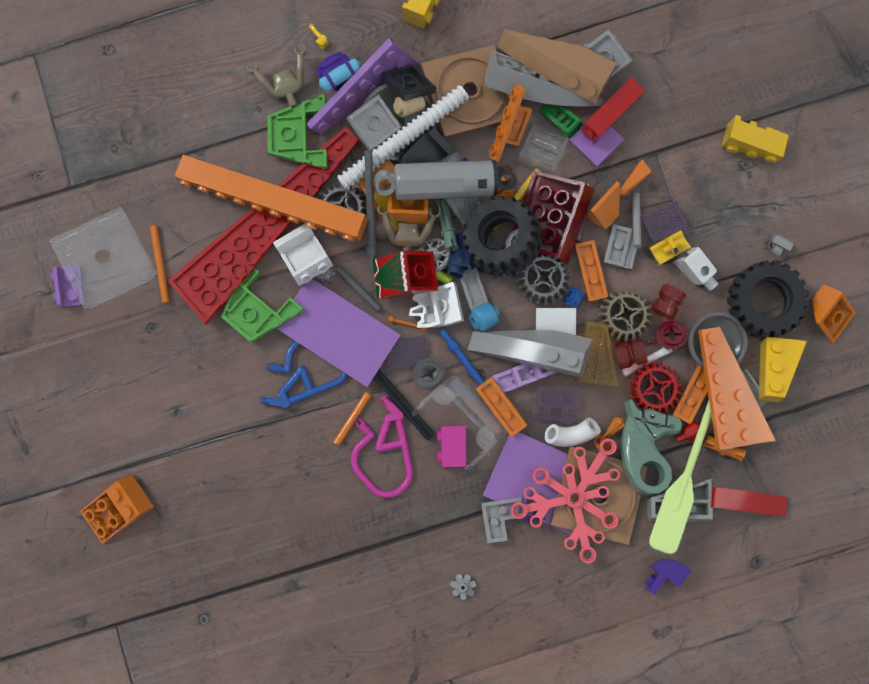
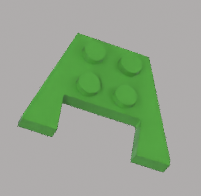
(289, 134)
(252, 316)

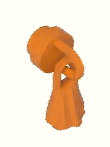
(616, 425)

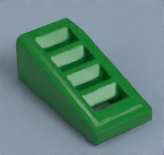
(570, 127)

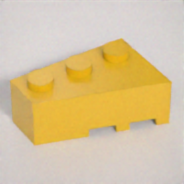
(419, 12)
(754, 140)
(777, 366)

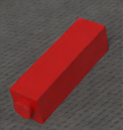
(612, 110)

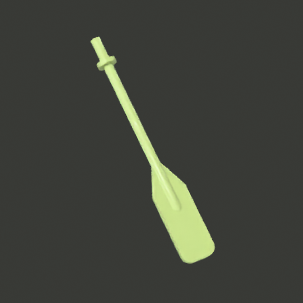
(678, 500)

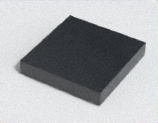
(408, 82)

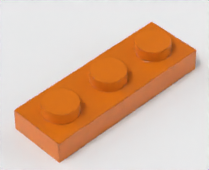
(591, 271)
(692, 396)
(501, 406)

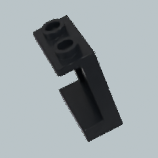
(427, 148)

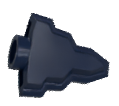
(459, 260)

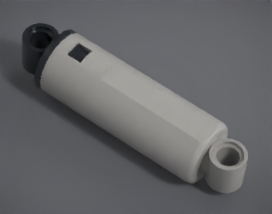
(445, 180)

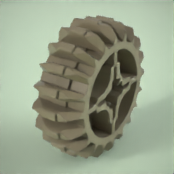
(629, 322)

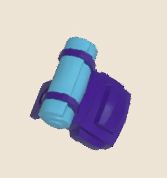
(336, 71)

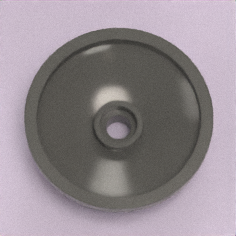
(731, 328)

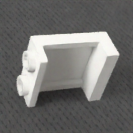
(303, 254)

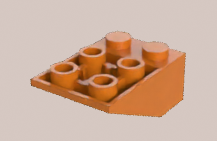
(116, 508)

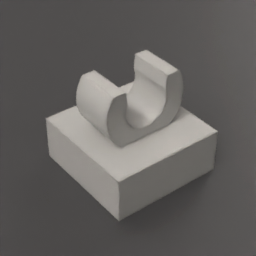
(780, 243)

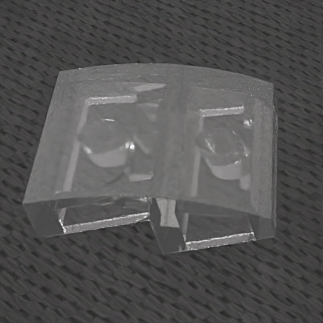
(543, 149)

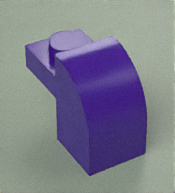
(666, 569)

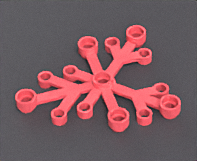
(587, 477)

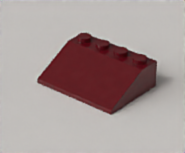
(560, 209)

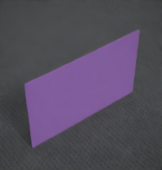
(515, 470)

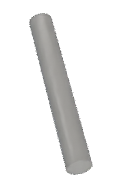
(636, 220)

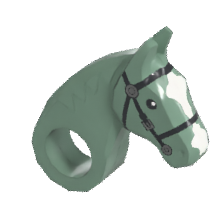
(638, 446)

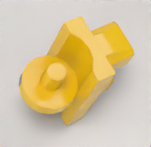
(669, 247)

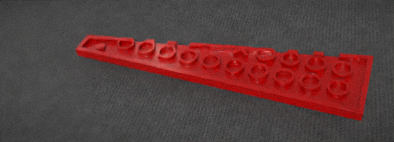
(230, 258)

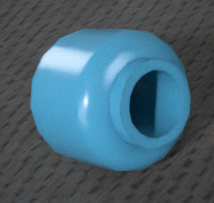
(484, 317)

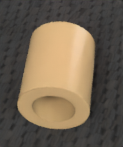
(408, 107)

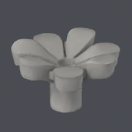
(463, 581)

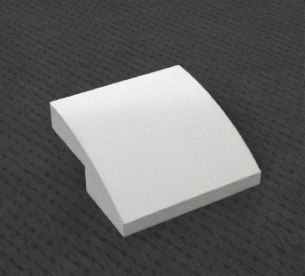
(556, 319)

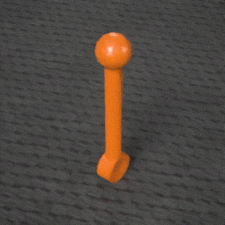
(391, 319)

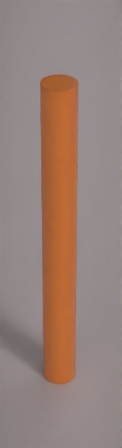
(159, 264)

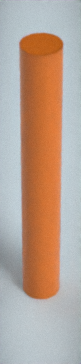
(352, 418)

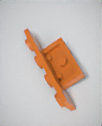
(513, 123)

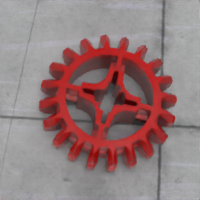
(671, 381)

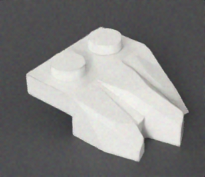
(438, 307)

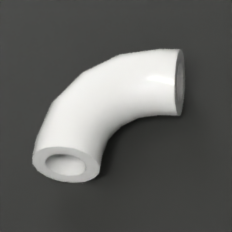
(572, 435)

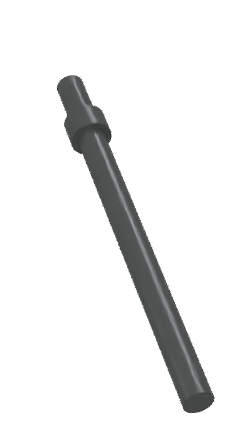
(371, 248)

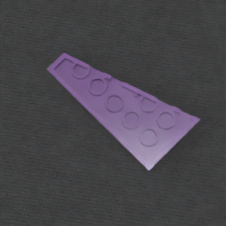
(360, 85)

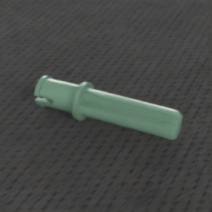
(448, 231)

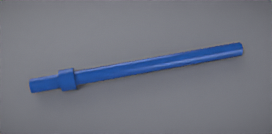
(454, 347)

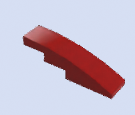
(749, 501)

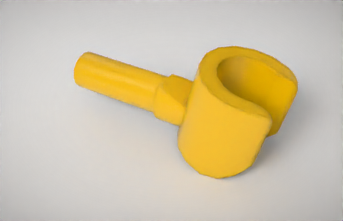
(322, 41)

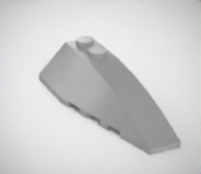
(505, 72)
(536, 348)

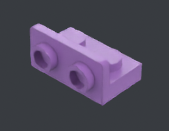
(64, 293)

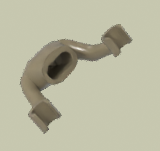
(284, 82)
(408, 234)

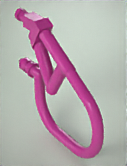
(381, 446)

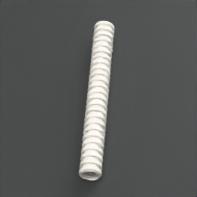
(406, 135)

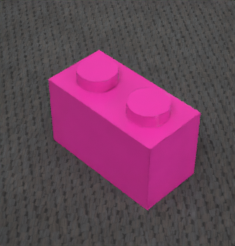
(452, 446)

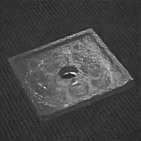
(97, 281)

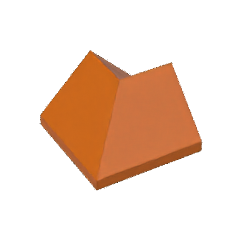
(606, 208)

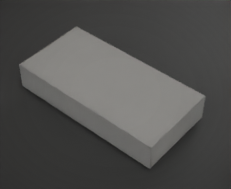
(473, 288)

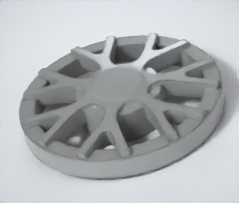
(437, 254)

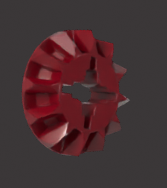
(678, 330)

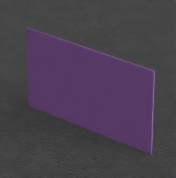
(340, 332)

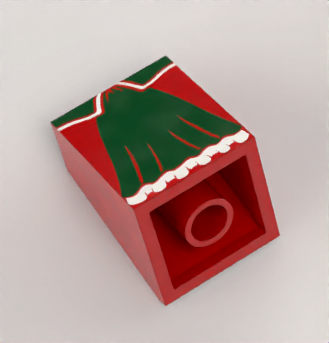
(405, 274)

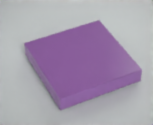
(598, 151)

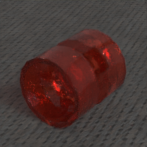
(669, 300)
(631, 353)

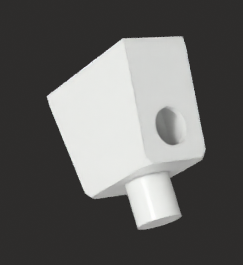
(697, 267)

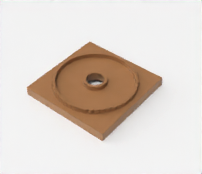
(465, 68)
(621, 499)

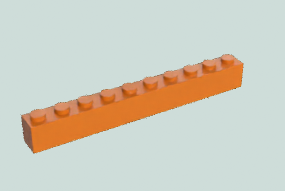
(272, 198)

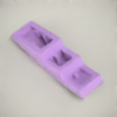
(520, 376)

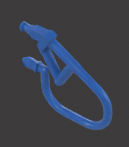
(285, 401)

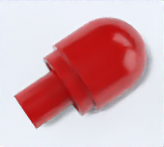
(689, 432)

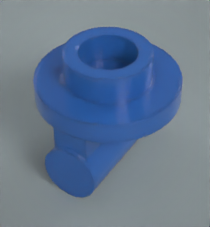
(574, 298)

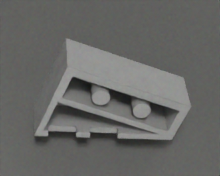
(701, 508)

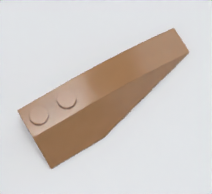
(562, 63)

